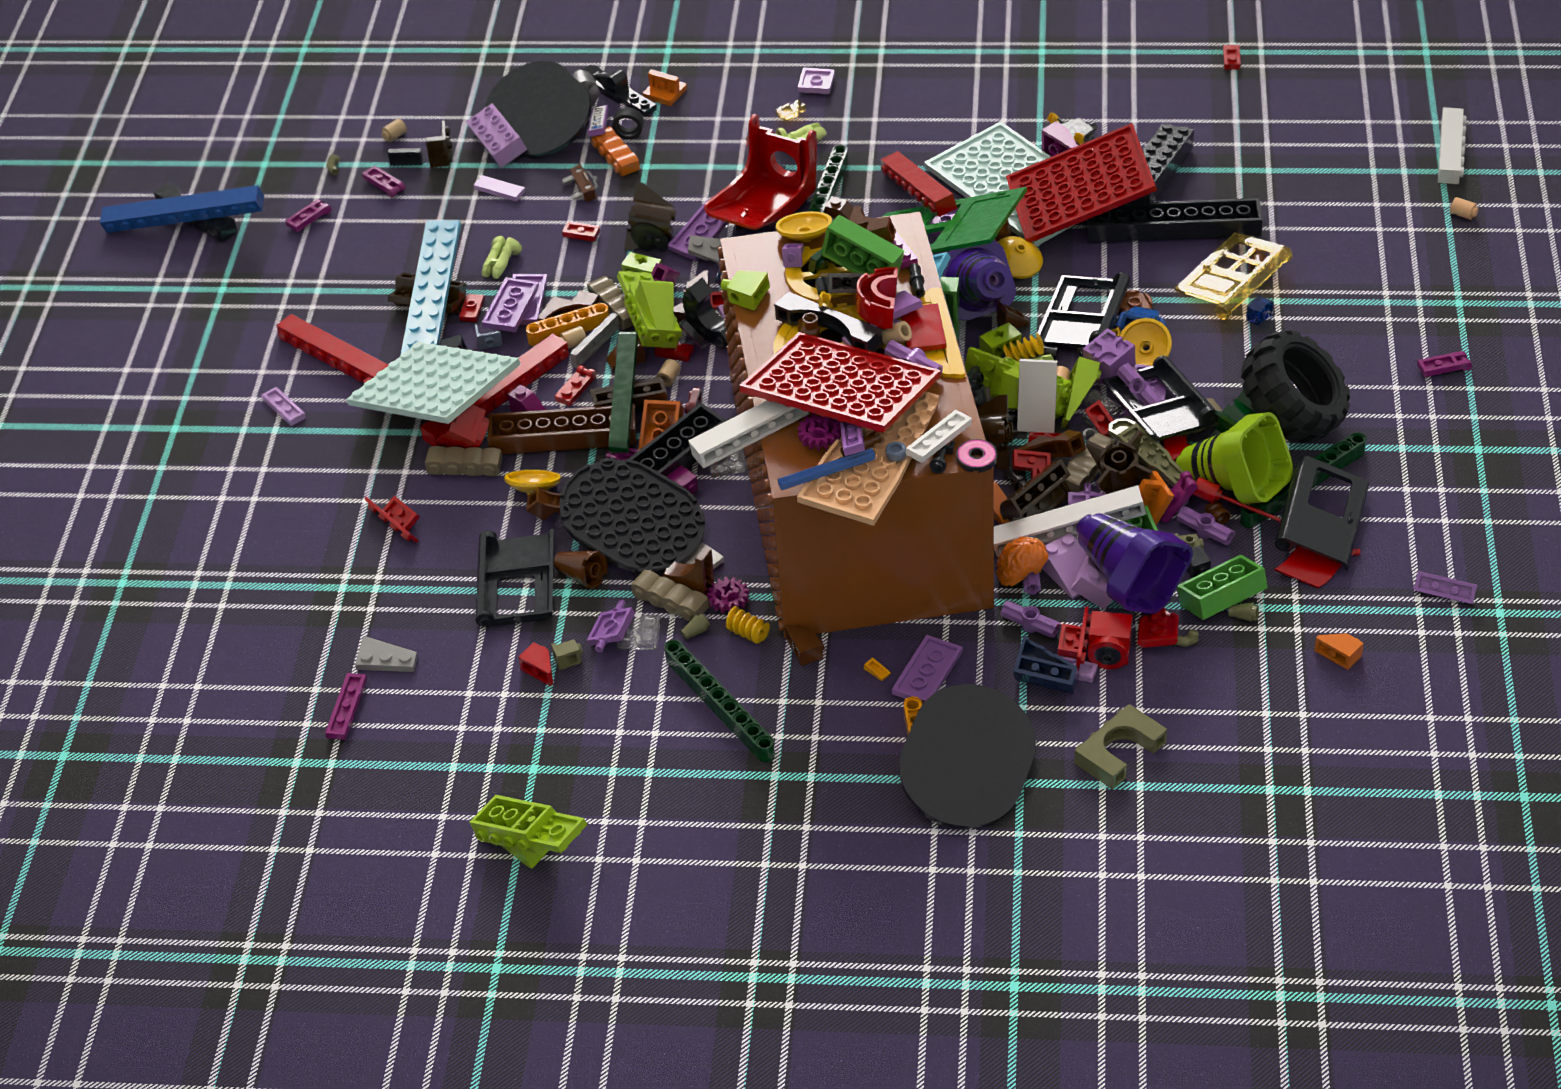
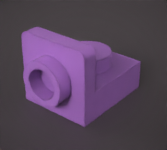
(792, 254)

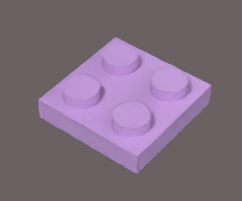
(816, 80)

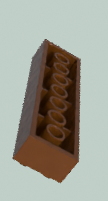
(553, 429)

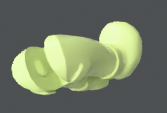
(802, 132)
(505, 249)

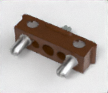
(583, 183)

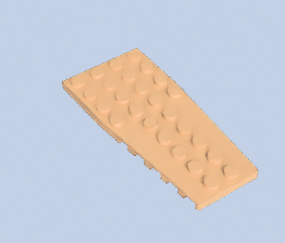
(867, 488)

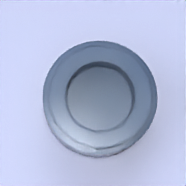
(896, 451)

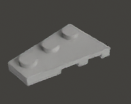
(704, 248)
(384, 657)

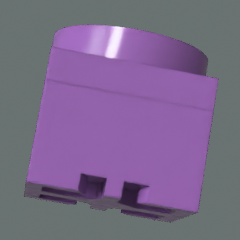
(1110, 352)

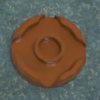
(1134, 298)

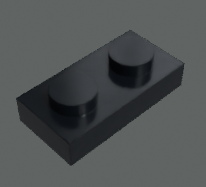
(405, 157)

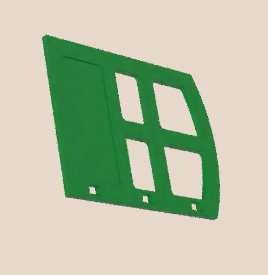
(974, 222)

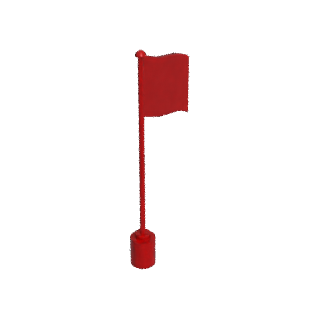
(1301, 564)

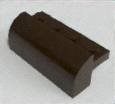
(404, 287)
(643, 390)
(1038, 494)

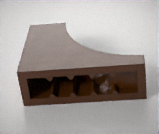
(696, 575)

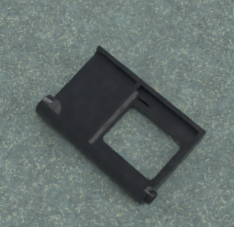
(1080, 328)
(1169, 417)
(1316, 528)
(512, 560)

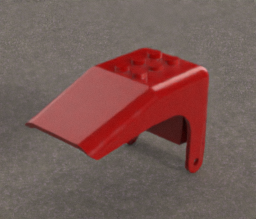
(765, 189)

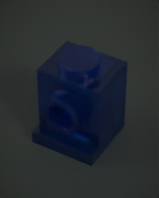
(1259, 310)

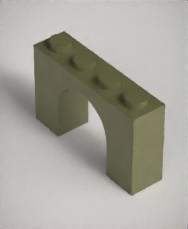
(1128, 725)

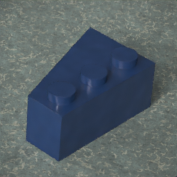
(1043, 668)

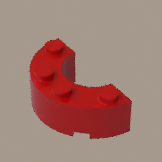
(877, 297)

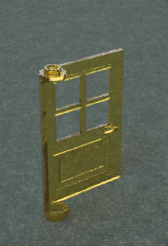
(1226, 285)

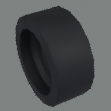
(630, 113)

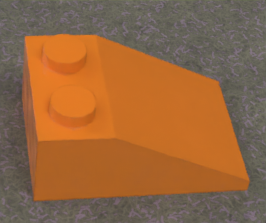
(658, 417)

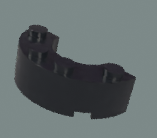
(702, 314)

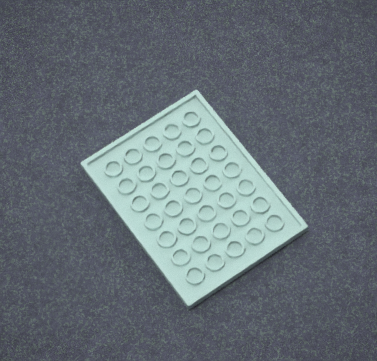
(433, 382)

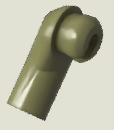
(332, 160)
(1188, 640)

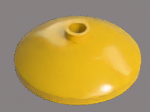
(803, 226)
(1022, 256)
(1149, 333)
(530, 480)

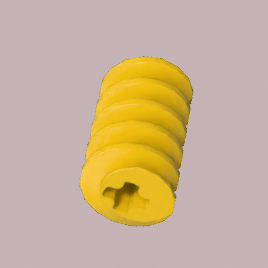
(1026, 349)
(747, 625)

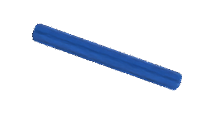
(826, 469)

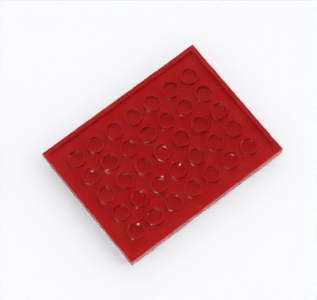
(1082, 183)
(840, 382)

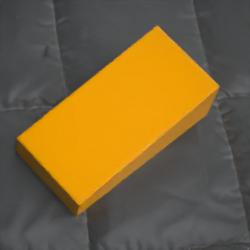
(876, 669)

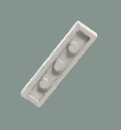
(938, 436)

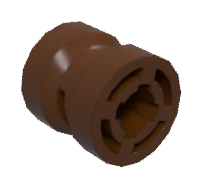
(1220, 514)

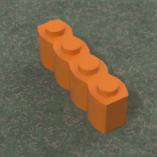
(616, 152)

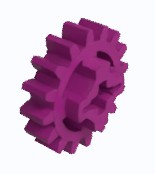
(821, 431)
(728, 594)

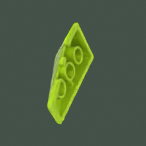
(1082, 379)

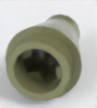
(1245, 611)
(696, 626)

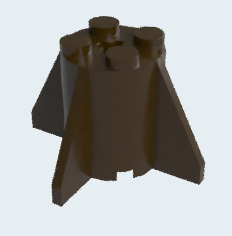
(649, 209)
(997, 428)
(1119, 464)

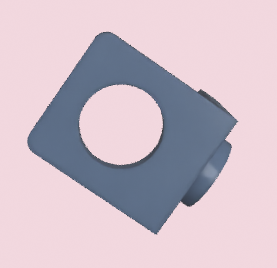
(488, 340)

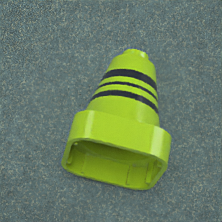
(1244, 459)

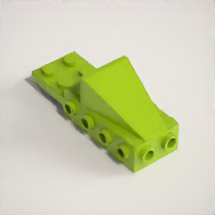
(651, 308)
(1003, 378)
(525, 828)

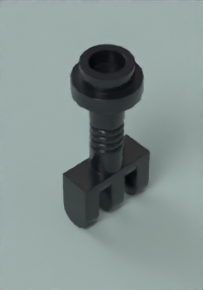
(938, 463)

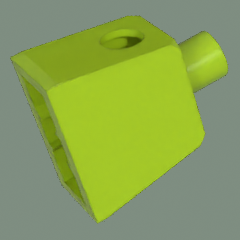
(746, 288)

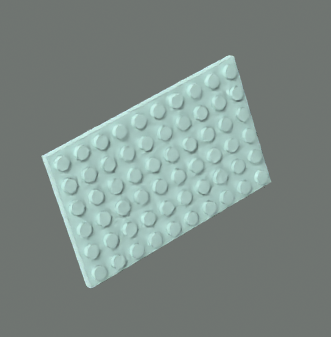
(984, 161)

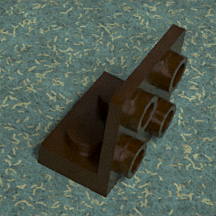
(440, 148)

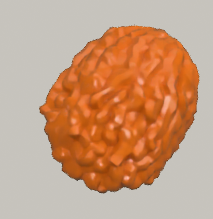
(1020, 559)

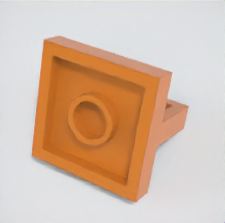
(664, 88)
(1155, 495)

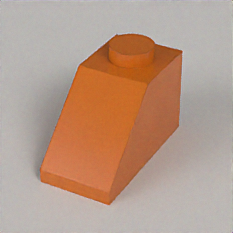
(1339, 648)

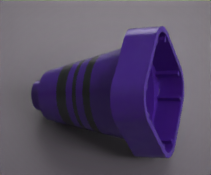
(974, 268)
(1138, 562)

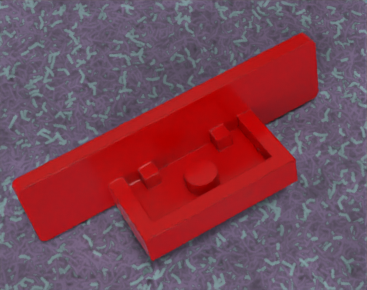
(398, 514)
(1072, 639)

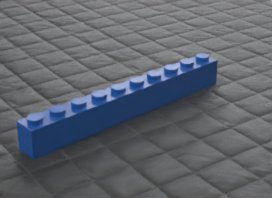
(182, 209)

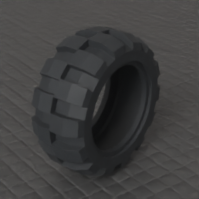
(1322, 386)

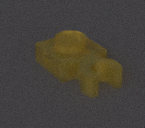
(790, 111)

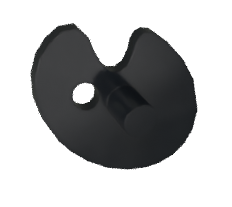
(644, 236)

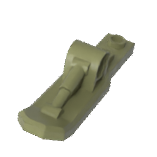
(1150, 452)

